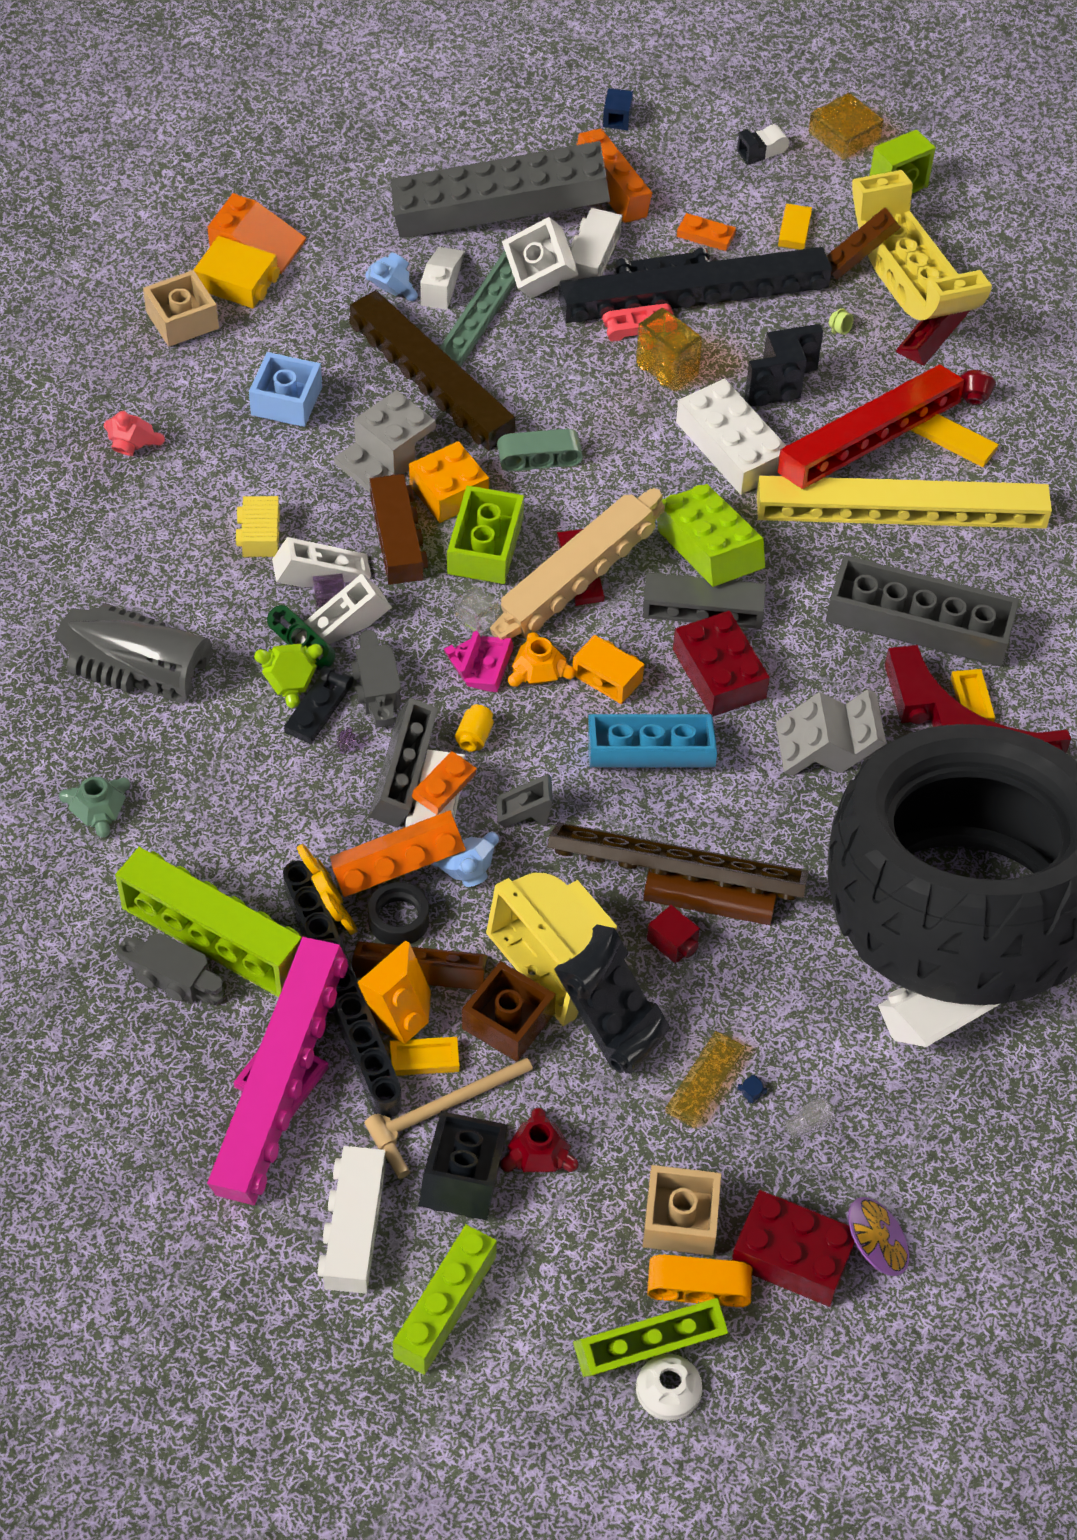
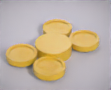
(327, 889)

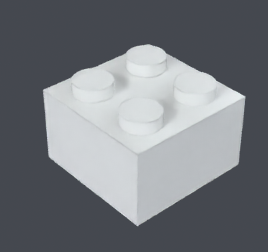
(540, 257)

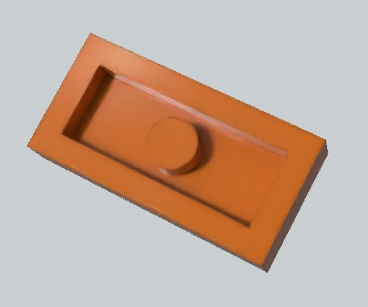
(706, 232)
(444, 782)

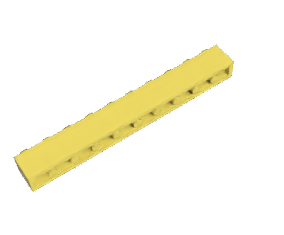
(905, 502)

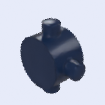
(752, 1088)

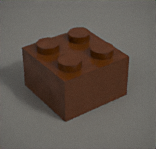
(508, 1011)

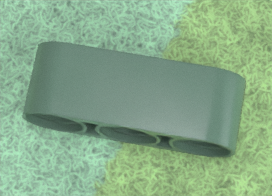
(539, 449)

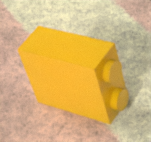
(237, 271)

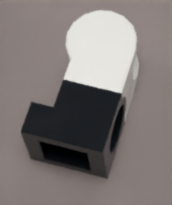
(761, 144)

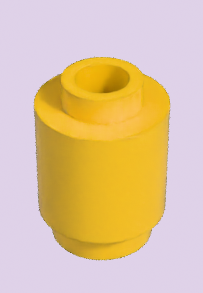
(474, 728)

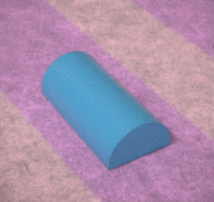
(651, 741)

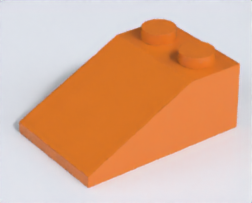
(257, 227)

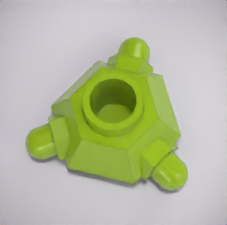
(289, 669)

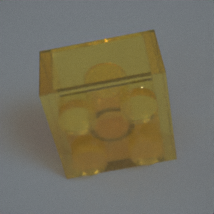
(668, 349)

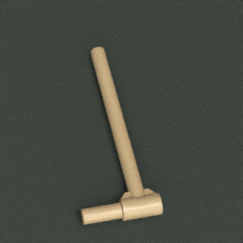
(386, 1131)

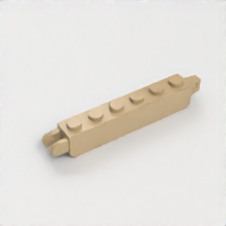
(578, 564)

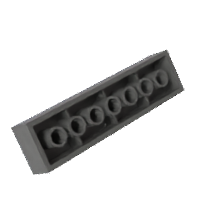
(499, 189)

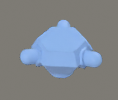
(392, 276)
(472, 863)

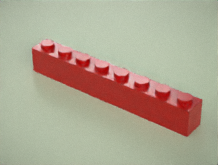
(870, 426)

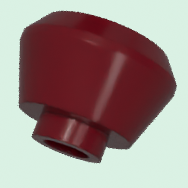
(977, 386)

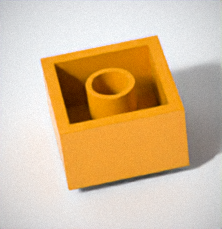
(443, 477)

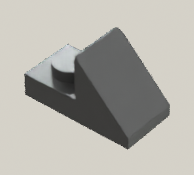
(526, 801)

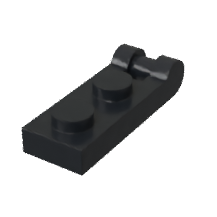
(318, 705)

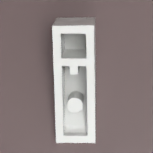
(440, 277)
(302, 560)
(348, 611)

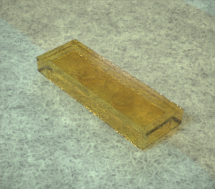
(704, 1079)

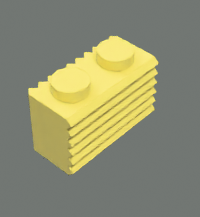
(259, 526)

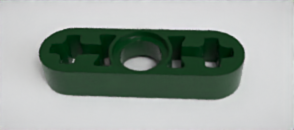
(298, 625)

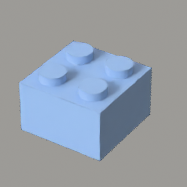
(285, 389)

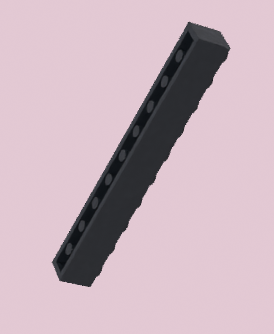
(696, 283)

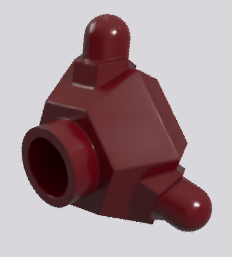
(539, 1147)

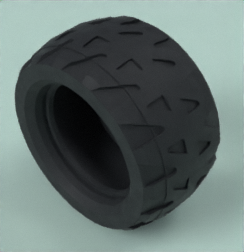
(945, 930)

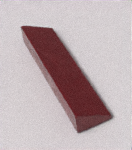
(929, 336)

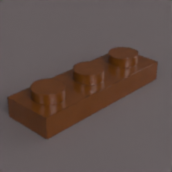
(862, 242)

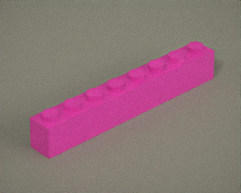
(278, 1072)

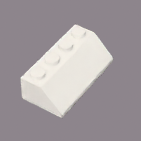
(925, 1020)

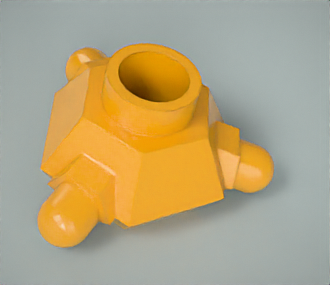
(539, 663)

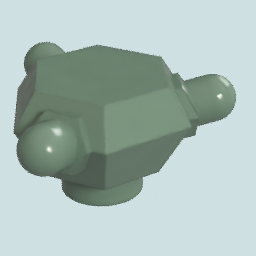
(96, 802)

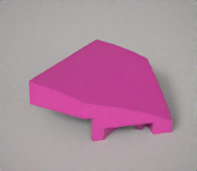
(481, 660)

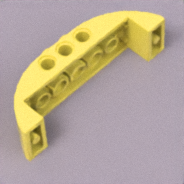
(909, 258)

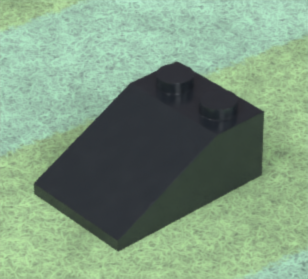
(462, 1165)

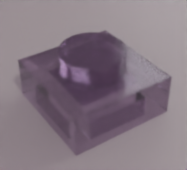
(327, 587)

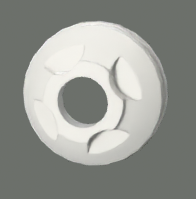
(665, 1402)

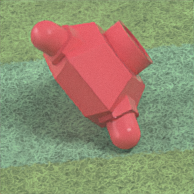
(131, 433)

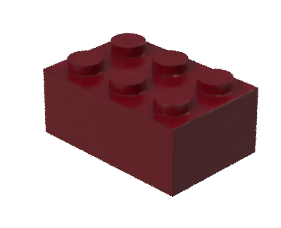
(720, 663)
(794, 1247)

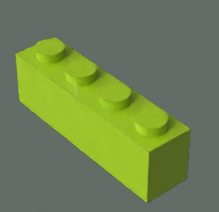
(444, 1299)
(650, 1337)

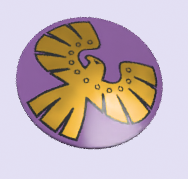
(878, 1236)

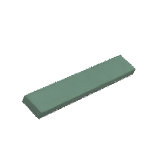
(479, 311)

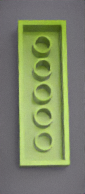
(207, 919)

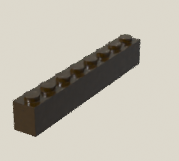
(431, 370)

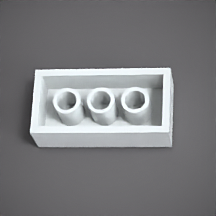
(730, 434)

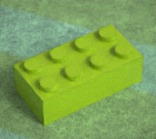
(711, 535)

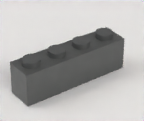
(695, 599)
(403, 762)

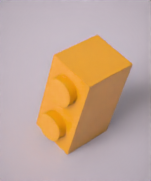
(608, 669)

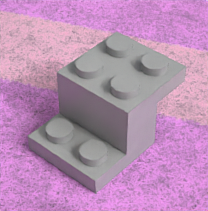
(385, 439)
(830, 732)

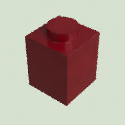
(673, 934)

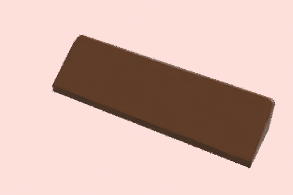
(439, 966)

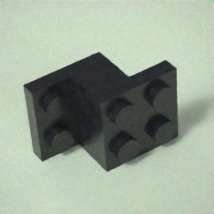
(783, 366)

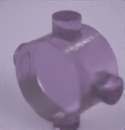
(345, 740)

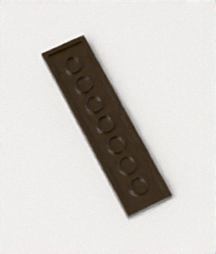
(688, 861)

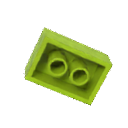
(485, 534)

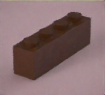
(397, 530)

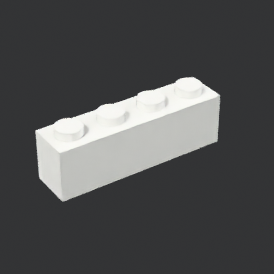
(354, 1219)

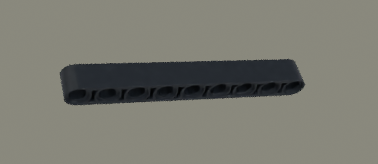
(348, 998)

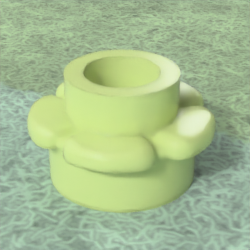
(841, 321)

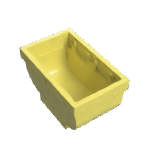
(544, 928)

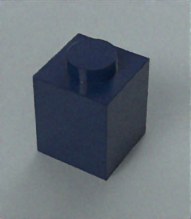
(618, 109)

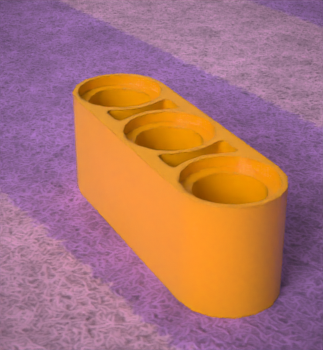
(699, 1279)

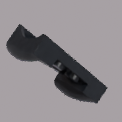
(612, 1001)

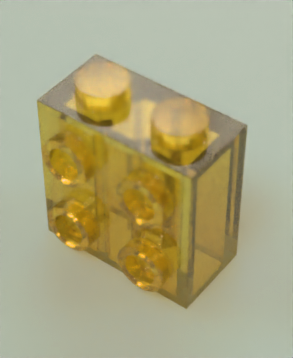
(845, 125)

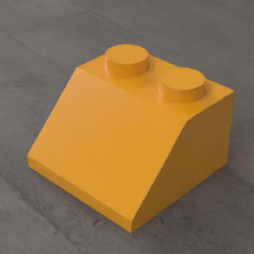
(398, 994)

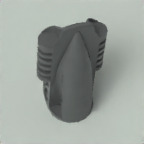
(117, 648)

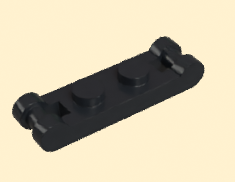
(698, 256)

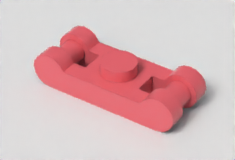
(630, 320)

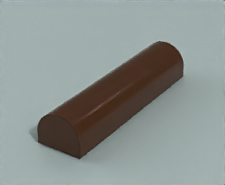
(710, 898)

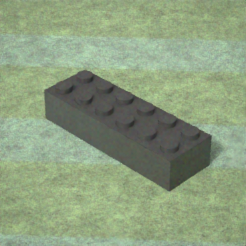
(922, 610)

